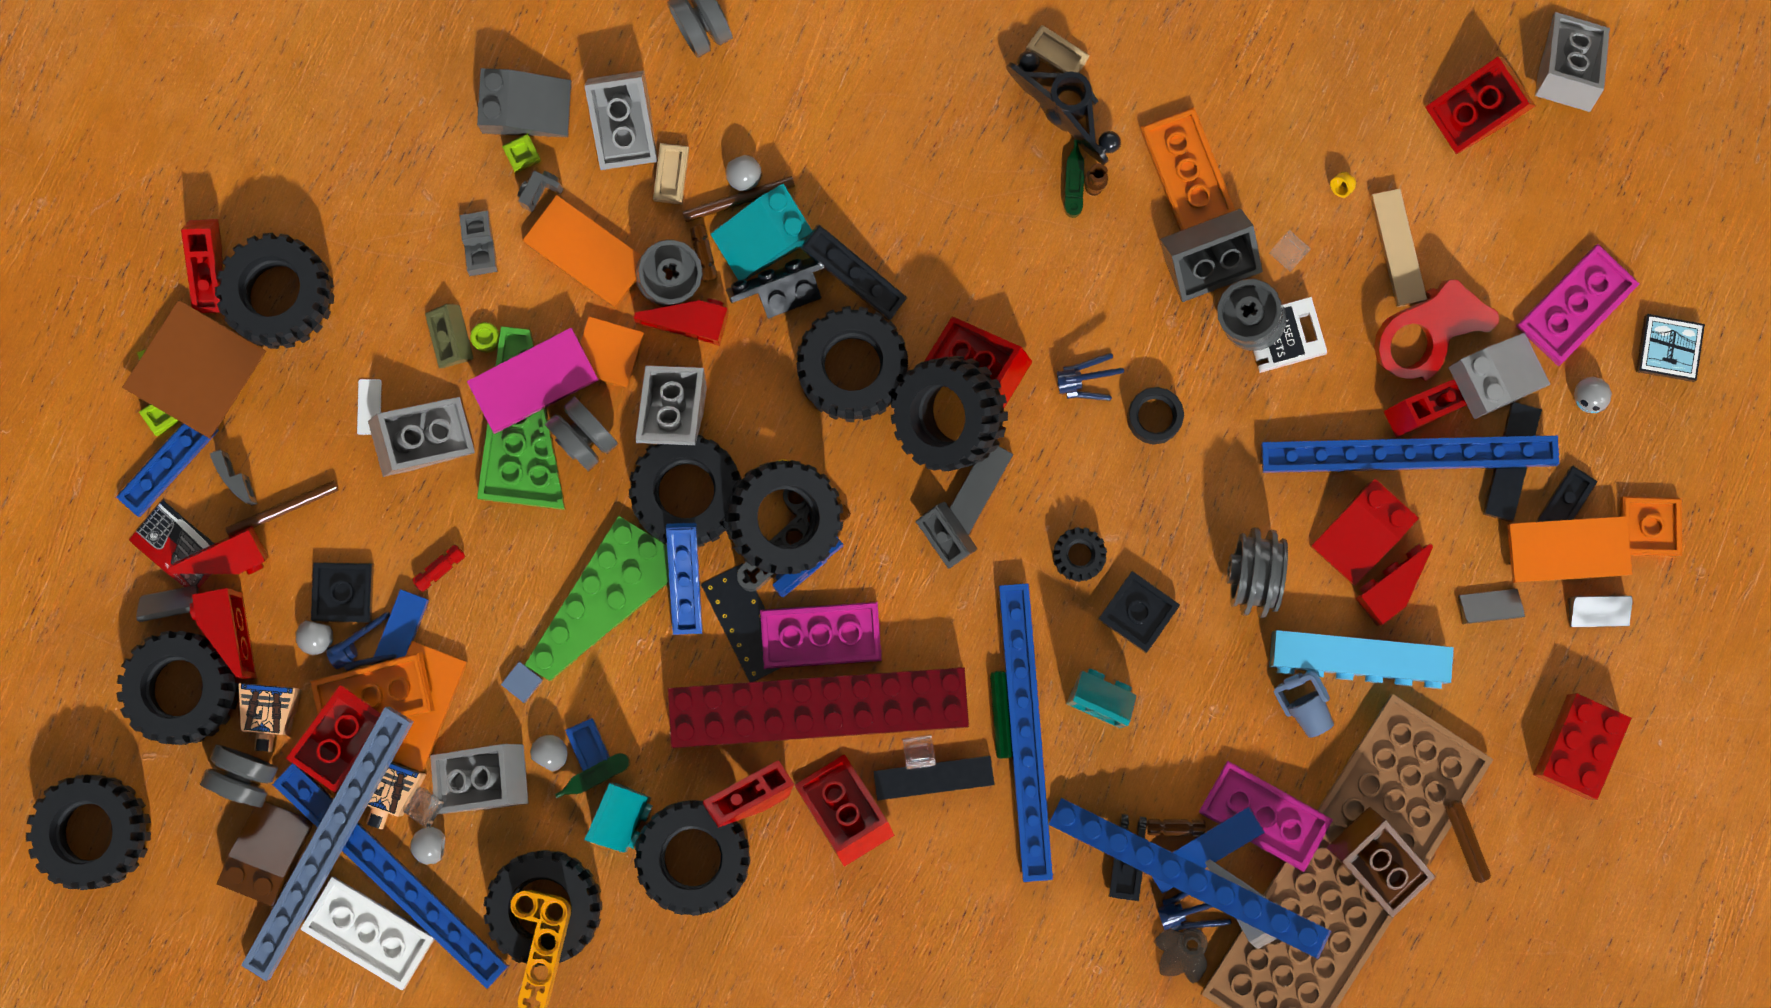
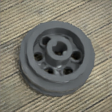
(1258, 572)

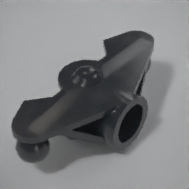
(1059, 113)

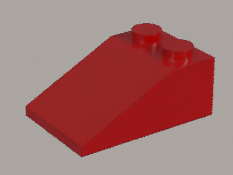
(1480, 105)
(1003, 358)
(1364, 531)
(225, 624)
(335, 739)
(844, 810)

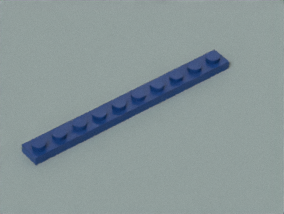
(1410, 454)
(1025, 733)
(1190, 878)
(398, 882)

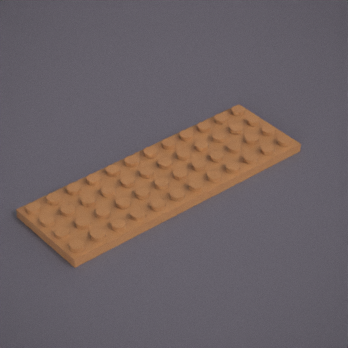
(1407, 775)

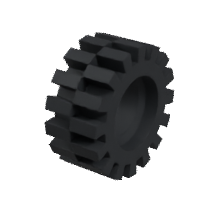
(1085, 537)

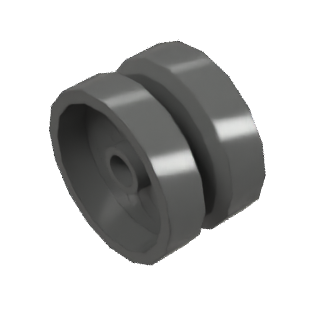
(696, 21)
(680, 260)
(1245, 329)
(581, 434)
(237, 779)

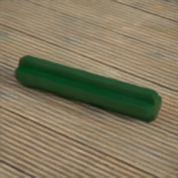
(1001, 714)

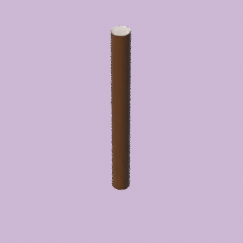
(735, 200)
(283, 508)

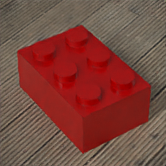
(1582, 746)

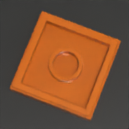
(611, 350)
(1653, 525)

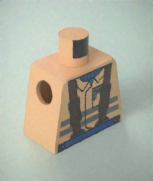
(267, 712)
(393, 793)

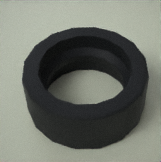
(1160, 394)

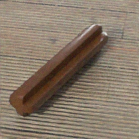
(1468, 841)

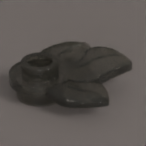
(1181, 958)

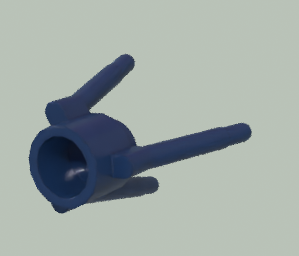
(1070, 380)
(344, 652)
(1172, 915)

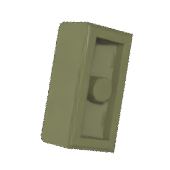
(449, 335)

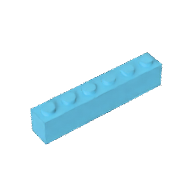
(1361, 658)

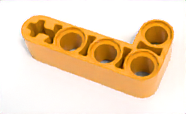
(538, 953)

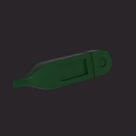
(1074, 183)
(596, 775)

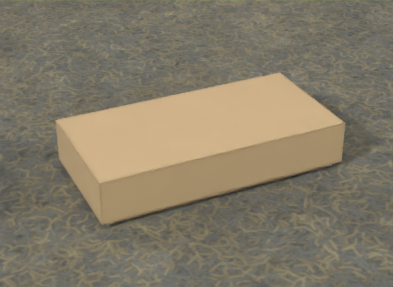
(1057, 51)
(671, 173)

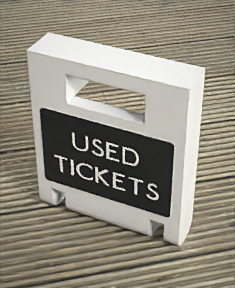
(1292, 344)

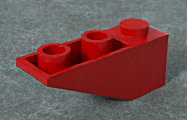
(1393, 591)

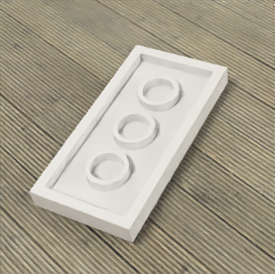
(367, 933)

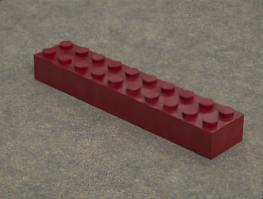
(818, 707)

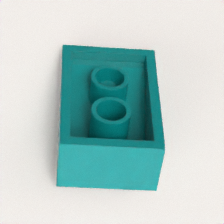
(762, 233)
(1102, 699)
(619, 818)

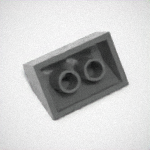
(1212, 254)

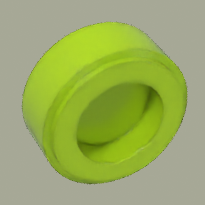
(485, 337)

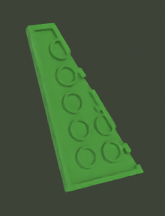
(520, 459)
(613, 586)

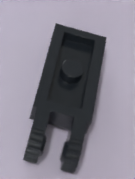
(1125, 879)

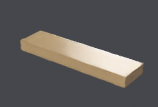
(1398, 247)

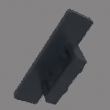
(781, 288)

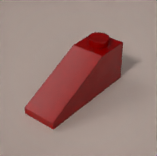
(203, 260)
(692, 319)
(1424, 407)
(229, 556)
(750, 795)

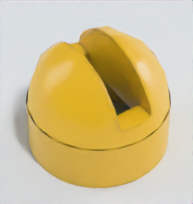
(1338, 180)

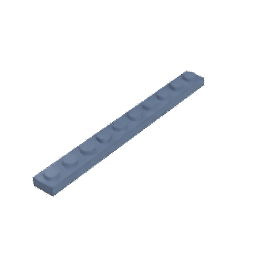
(327, 843)

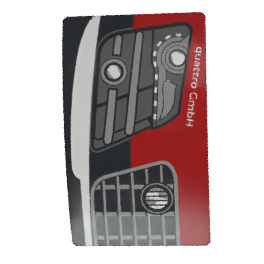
(169, 538)

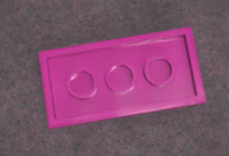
(1577, 305)
(532, 380)
(820, 635)
(1289, 825)

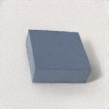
(522, 682)

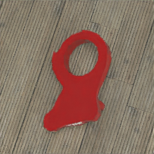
(1445, 314)

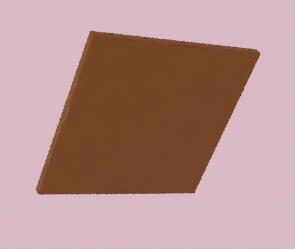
(194, 369)

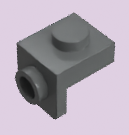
(532, 190)

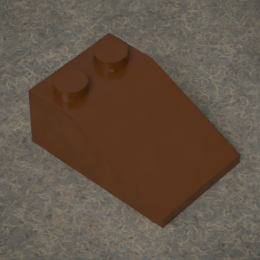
(265, 853)
(1381, 861)

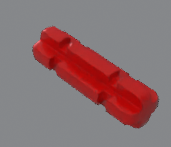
(438, 568)

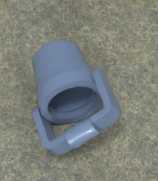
(1309, 710)

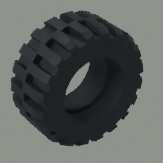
(248, 265)
(839, 327)
(916, 419)
(664, 457)
(823, 510)
(140, 681)
(50, 824)
(548, 866)
(673, 894)

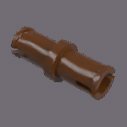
(1096, 179)

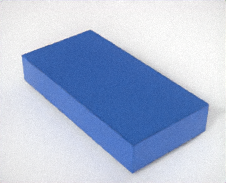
(587, 744)

